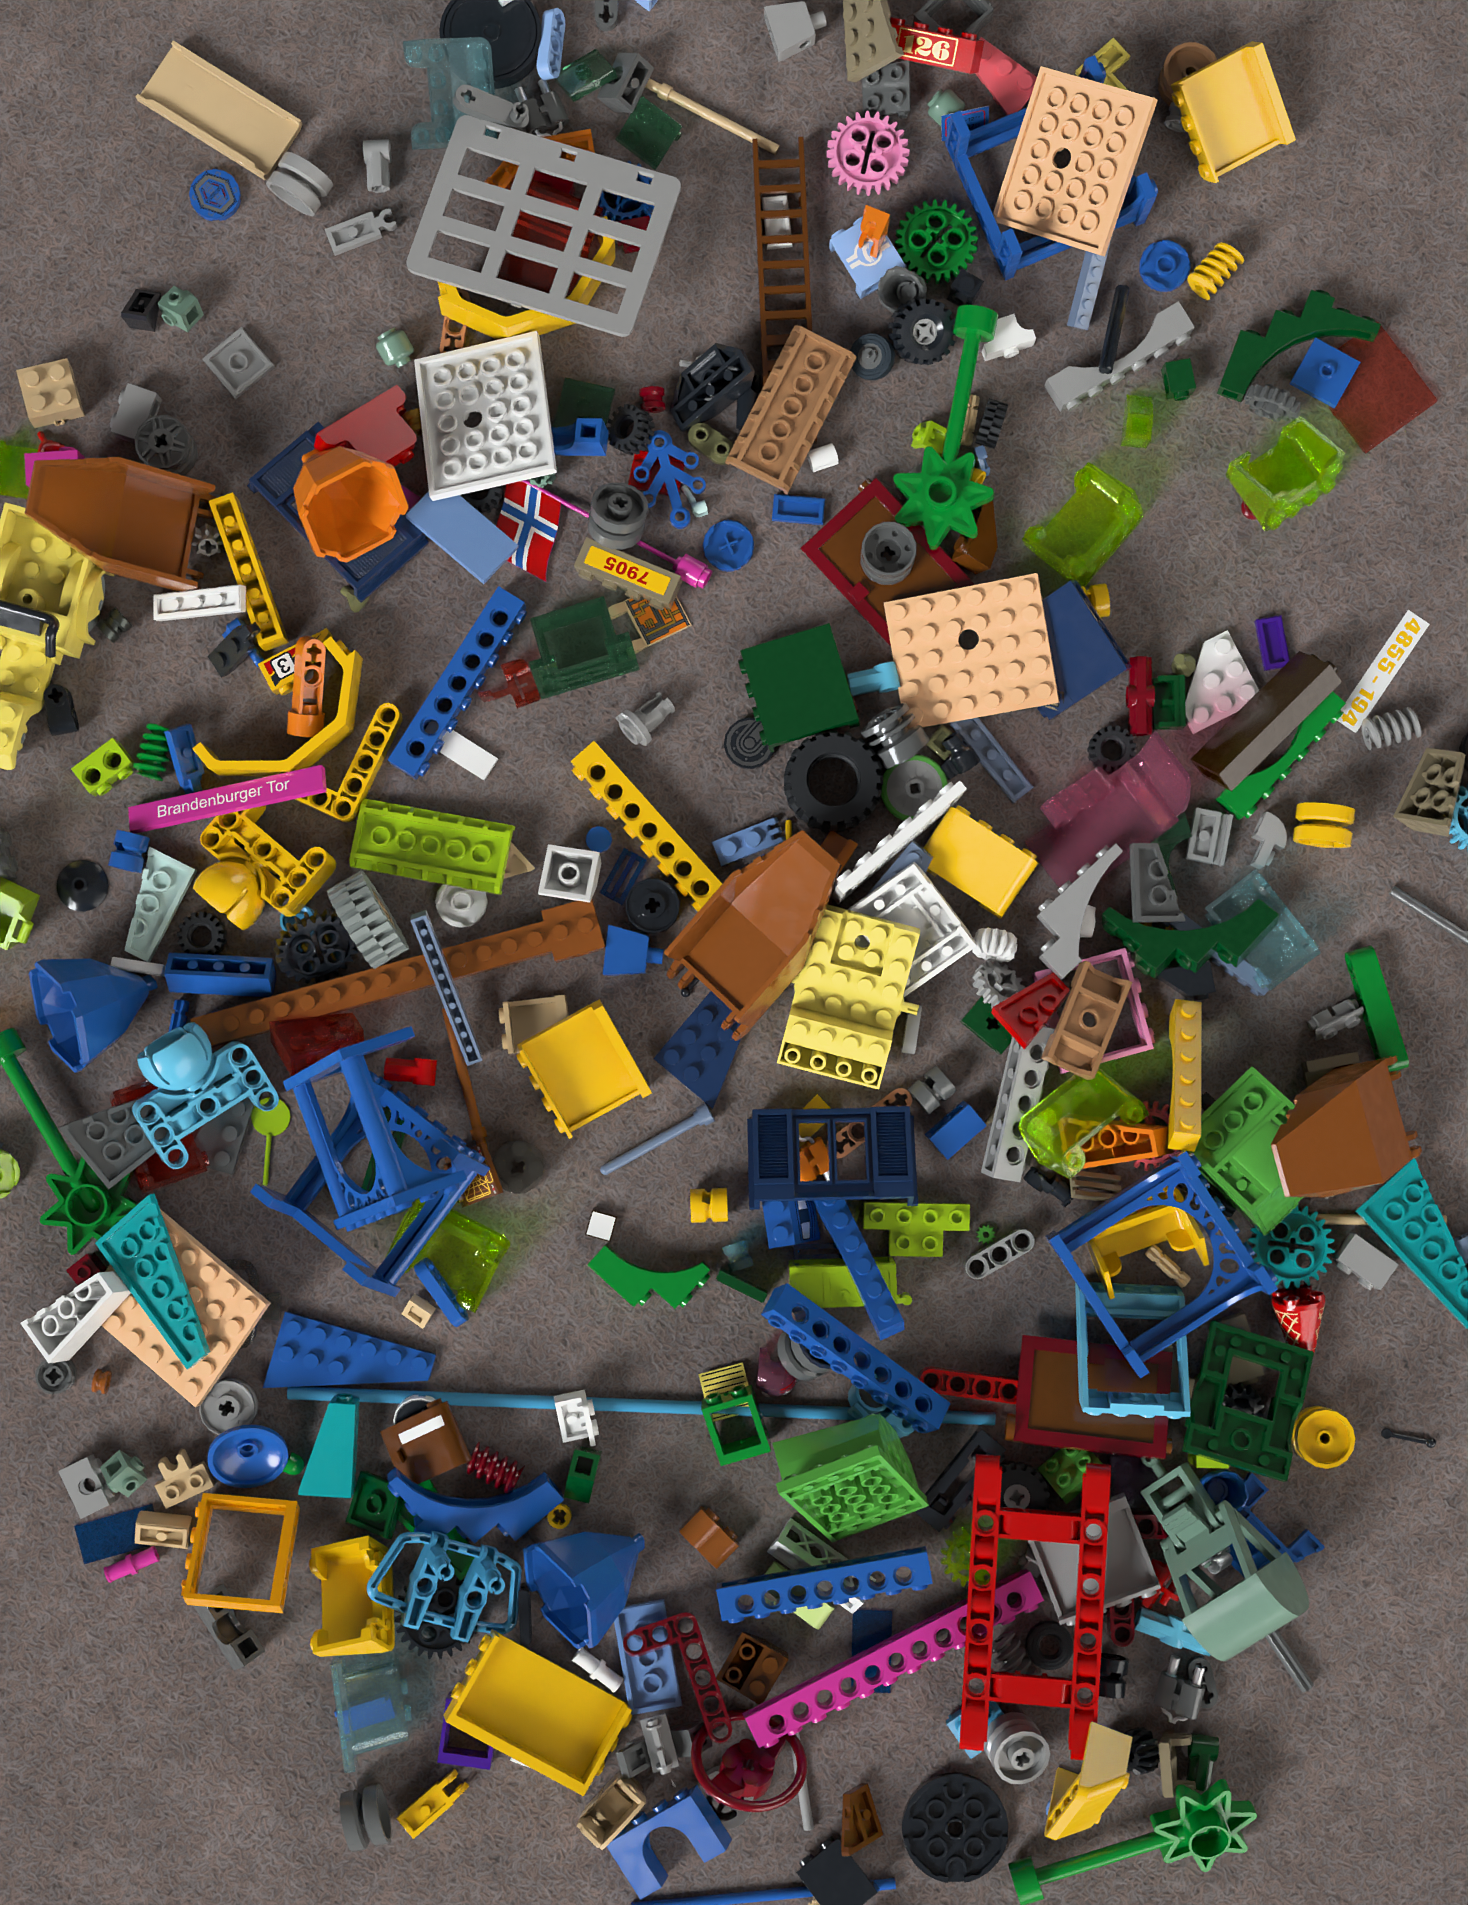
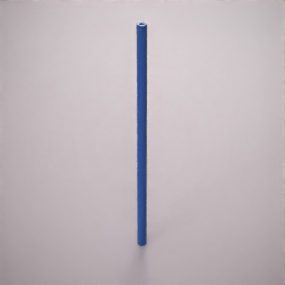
(753, 1896)

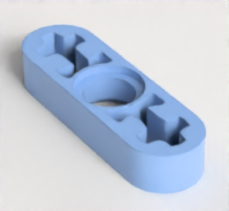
(551, 44)

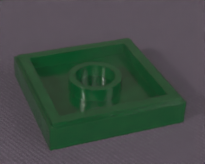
(741, 1285)
(374, 1506)

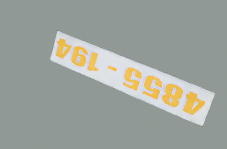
(1382, 670)

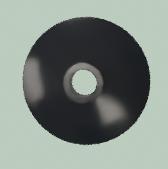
(94, 888)

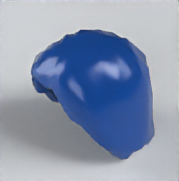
(1226, 1486)

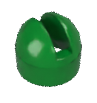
(294, 1465)

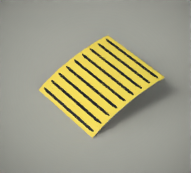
(722, 1381)

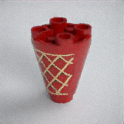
(1299, 1315)

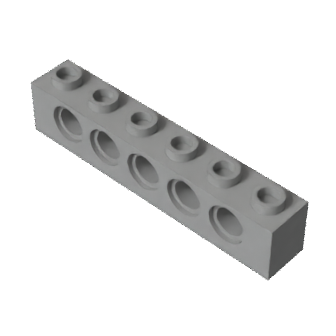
(1008, 1112)

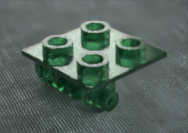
(649, 133)

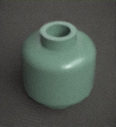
(944, 103)
(394, 347)

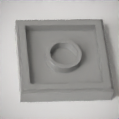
(238, 363)

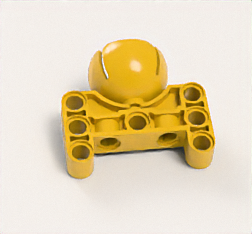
(244, 880)

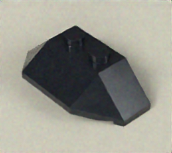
(711, 385)

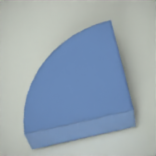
(980, 461)

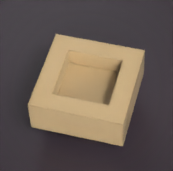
(418, 1311)

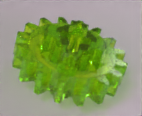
(957, 1563)

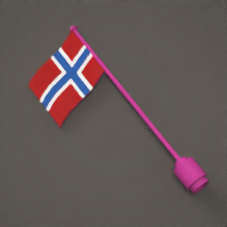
(532, 521)

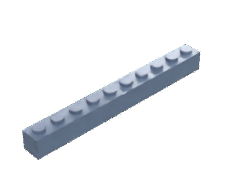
(1087, 290)
(1243, 972)
(446, 987)

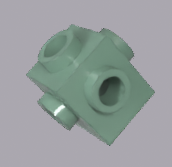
(180, 308)
(123, 1473)

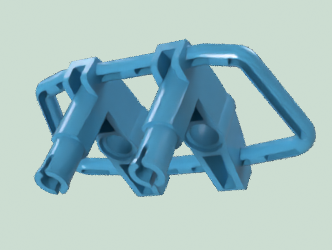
(435, 1564)

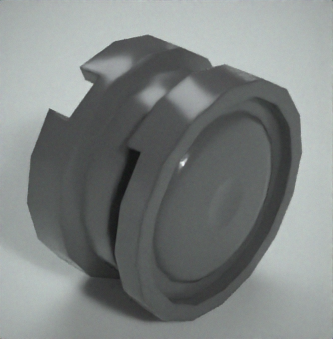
(56, 1376)

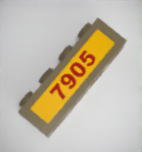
(628, 574)

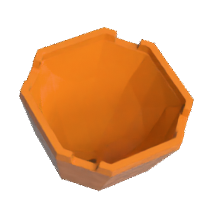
(347, 502)

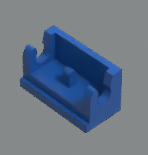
(955, 1129)

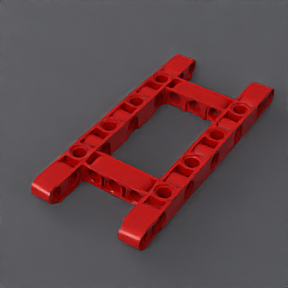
(1045, 1527)

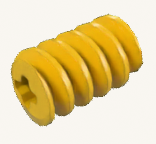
(1213, 268)

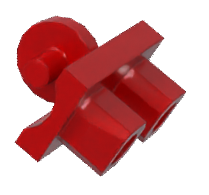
(1163, 1576)

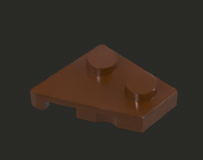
(859, 1820)

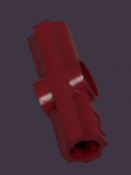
(1140, 696)

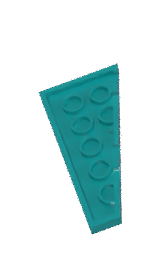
(1415, 1230)
(149, 1267)

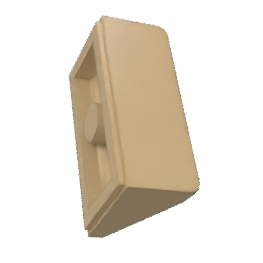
(163, 1529)

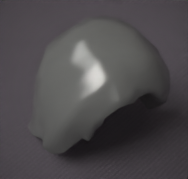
(899, 286)

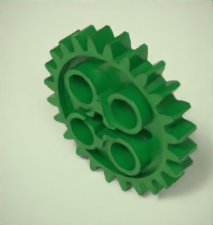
(918, 227)

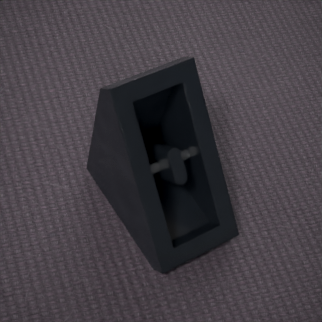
(142, 310)

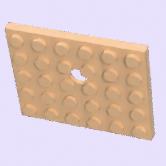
(1104, 135)
(1000, 675)
(225, 1308)

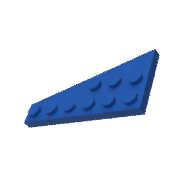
(327, 1354)

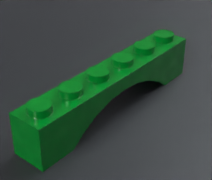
(1242, 798)

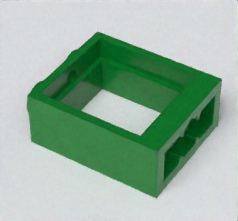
(742, 1448)

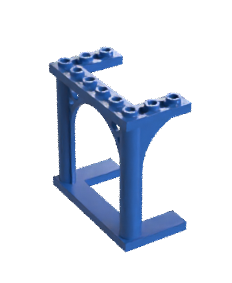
(1005, 246)
(397, 1178)
(432, 1214)
(1245, 1281)

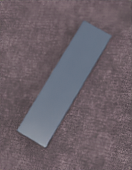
(993, 758)

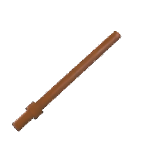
(478, 1132)

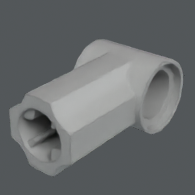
(377, 159)

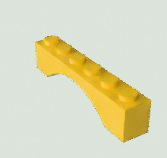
(1185, 1106)

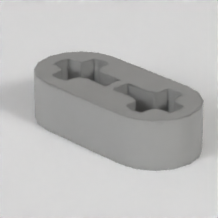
(911, 1032)

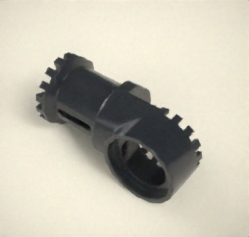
(1055, 1185)

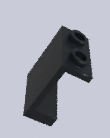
(835, 1877)

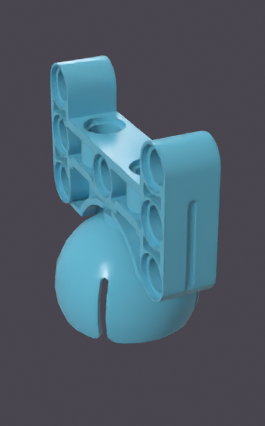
(186, 1072)

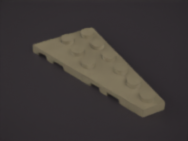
(868, 37)

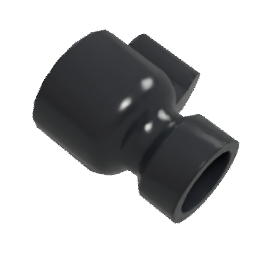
(961, 758)

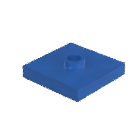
(1324, 373)

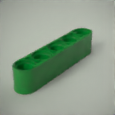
(1377, 1006)

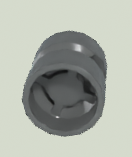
(932, 1089)

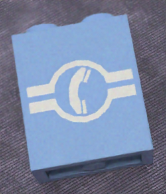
(861, 266)

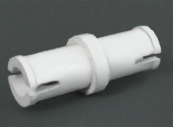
(597, 1669)

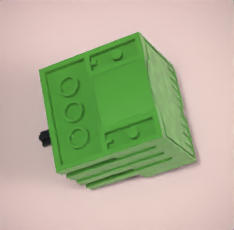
(1238, 1148)

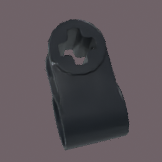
(61, 714)

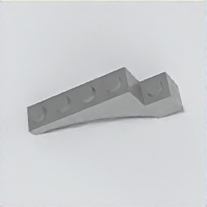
(1065, 914)

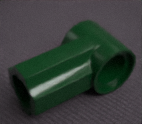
(1201, 1756)

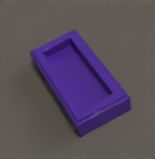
(1272, 642)

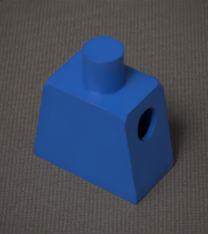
(628, 952)

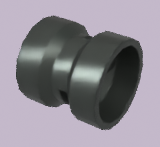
(114, 625)

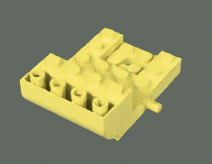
(849, 997)

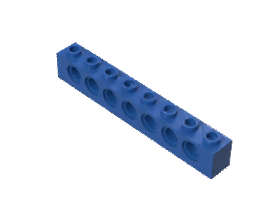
(500, 603)
(869, 1359)
(809, 1577)

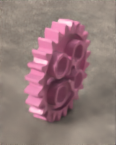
(891, 158)

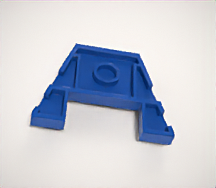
(1301, 1547)

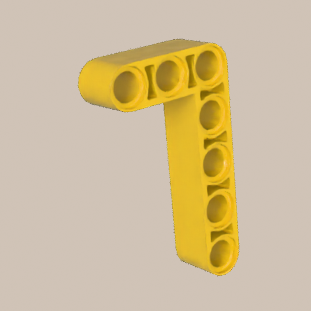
(355, 771)

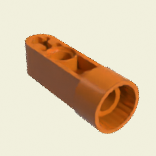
(307, 717)

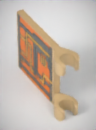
(651, 623)

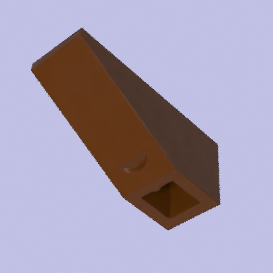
(979, 552)

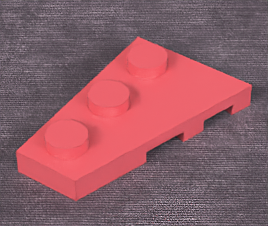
(1005, 79)

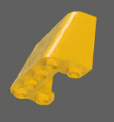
(979, 860)

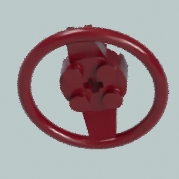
(748, 1770)

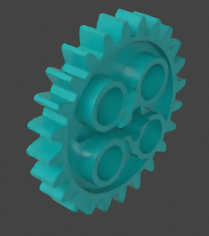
(1288, 1270)

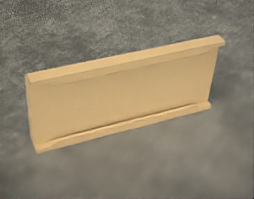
(220, 111)

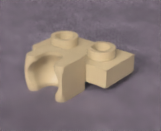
(182, 1479)

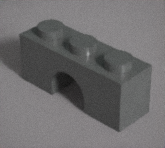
(235, 1642)

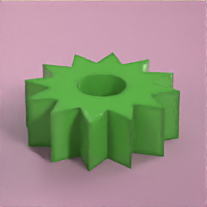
(980, 1234)

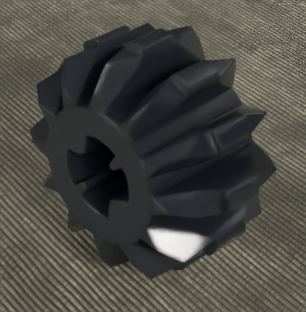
(1143, 1751)

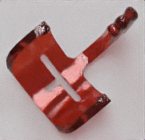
(524, 675)

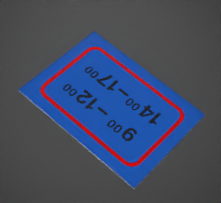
(974, 119)

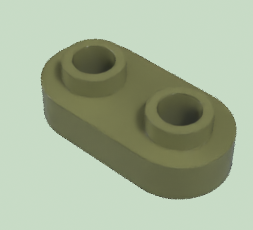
(710, 444)

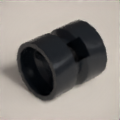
(1113, 1684)

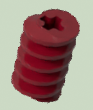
(494, 1468)

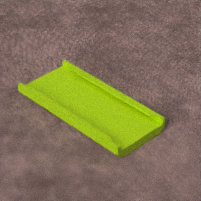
(431, 846)

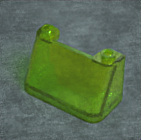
(1087, 526)
(1074, 1115)
(462, 1253)

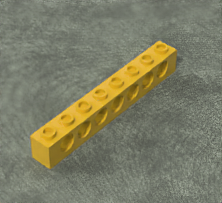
(595, 757)

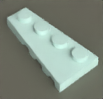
(160, 895)

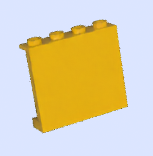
(1232, 110)
(582, 1067)

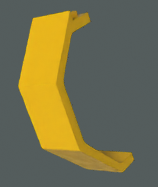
(528, 321)
(317, 746)

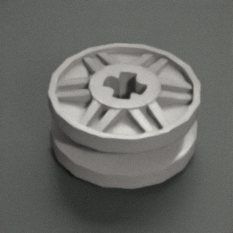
(242, 1398)

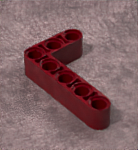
(1126, 1616)
(692, 1665)

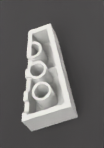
(76, 1316)

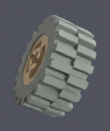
(367, 919)

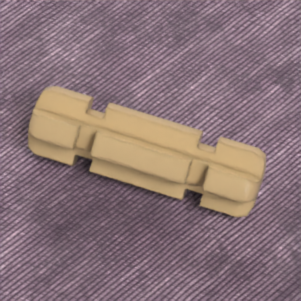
(970, 421)
(1168, 1266)

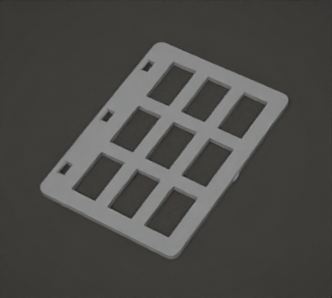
(544, 155)

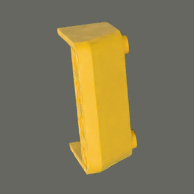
(1143, 1229)
(1082, 1798)

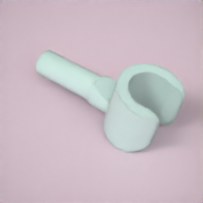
(699, 508)

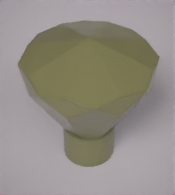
(354, 604)
(1183, 664)

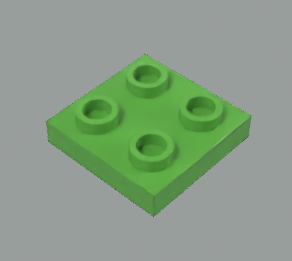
(1066, 1470)

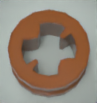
(101, 1381)

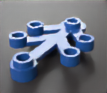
(668, 474)

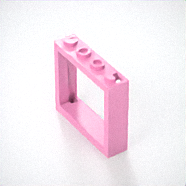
(1138, 1009)

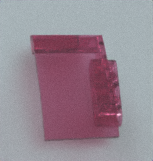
(1118, 809)

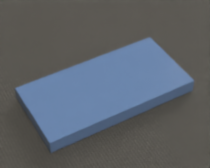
(463, 534)
(650, 1678)

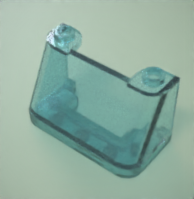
(1284, 947)

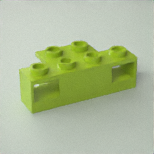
(918, 1228)

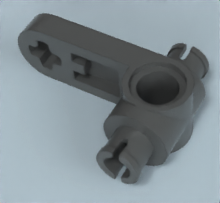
(491, 108)

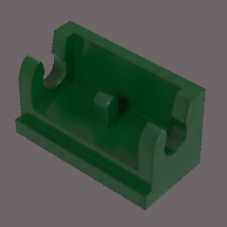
(1169, 703)

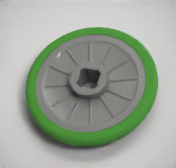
(898, 778)

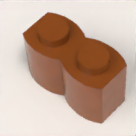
(709, 1536)

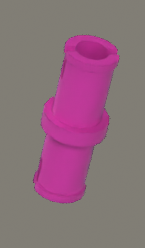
(131, 1564)

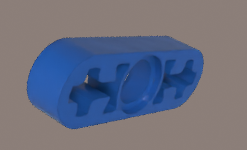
(440, 1292)

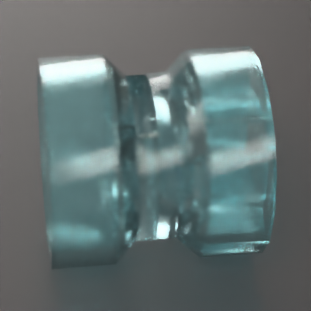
(738, 1255)

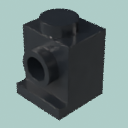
(965, 289)

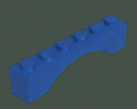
(861, 1266)

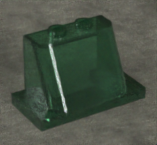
(579, 648)

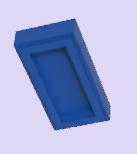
(798, 509)

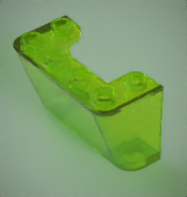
(1288, 474)

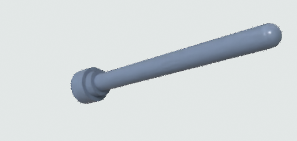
(701, 1116)

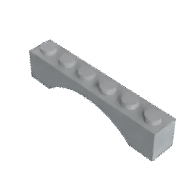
(1075, 383)

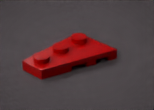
(1031, 1008)

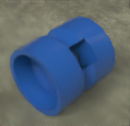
(129, 851)

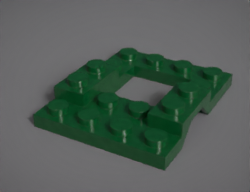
(1240, 1437)

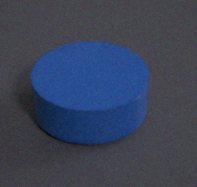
(598, 839)

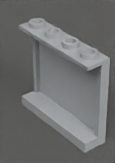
(1127, 1564)

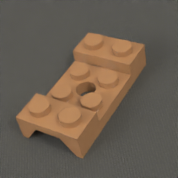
(1073, 1043)

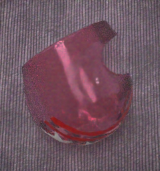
(772, 1376)

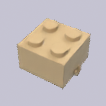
(50, 393)

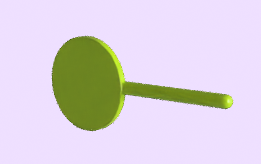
(270, 1124)

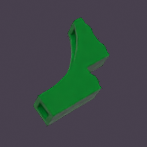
(635, 1282)

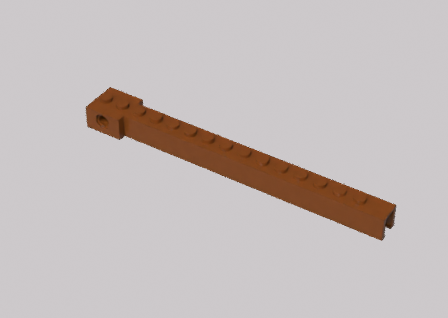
(565, 931)

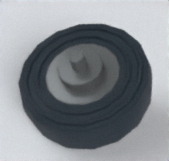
(874, 356)

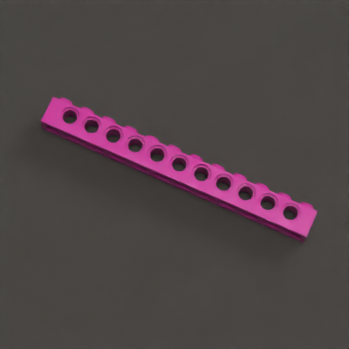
(902, 1642)

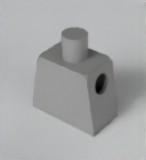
(792, 27)

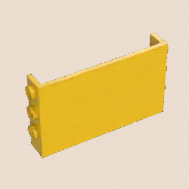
(537, 1712)

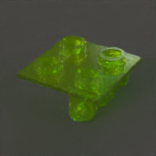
(13, 470)

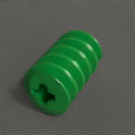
(153, 753)

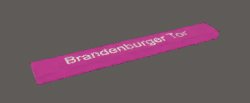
(227, 799)

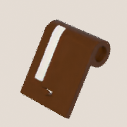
(426, 1443)

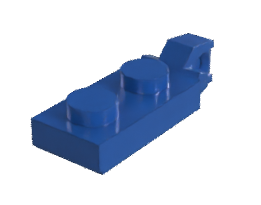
(185, 761)

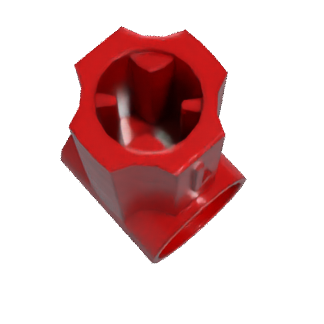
(416, 1071)

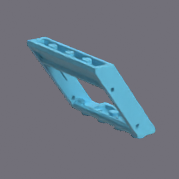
(1140, 1303)

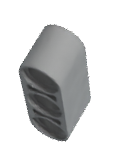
(1011, 1253)

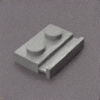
(1209, 837)

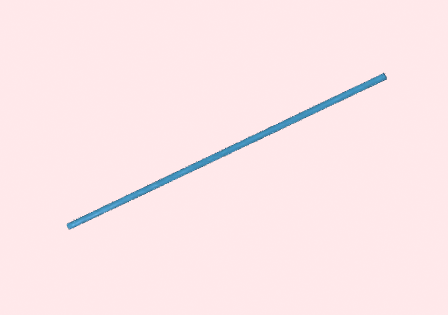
(612, 1404)

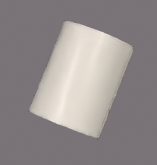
(822, 457)

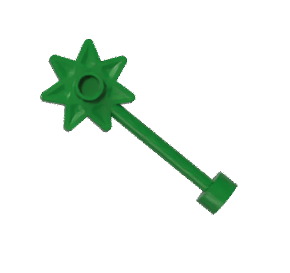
(943, 491)
(84, 1200)
(1197, 1826)

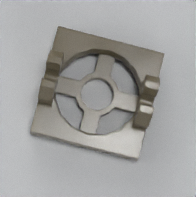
(1169, 1762)

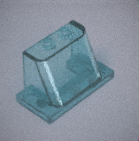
(369, 1706)

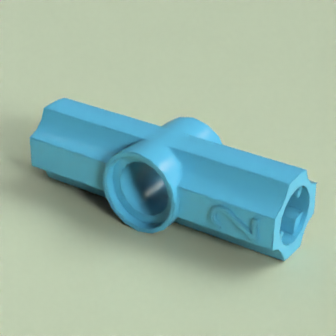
(1168, 1629)

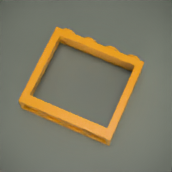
(199, 1538)

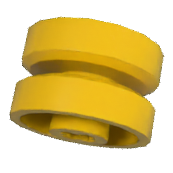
(1324, 825)
(1337, 1434)

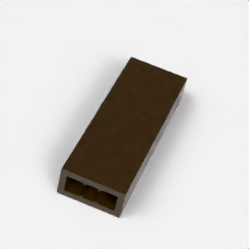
(1266, 720)

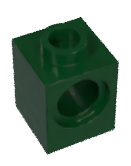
(1178, 379)

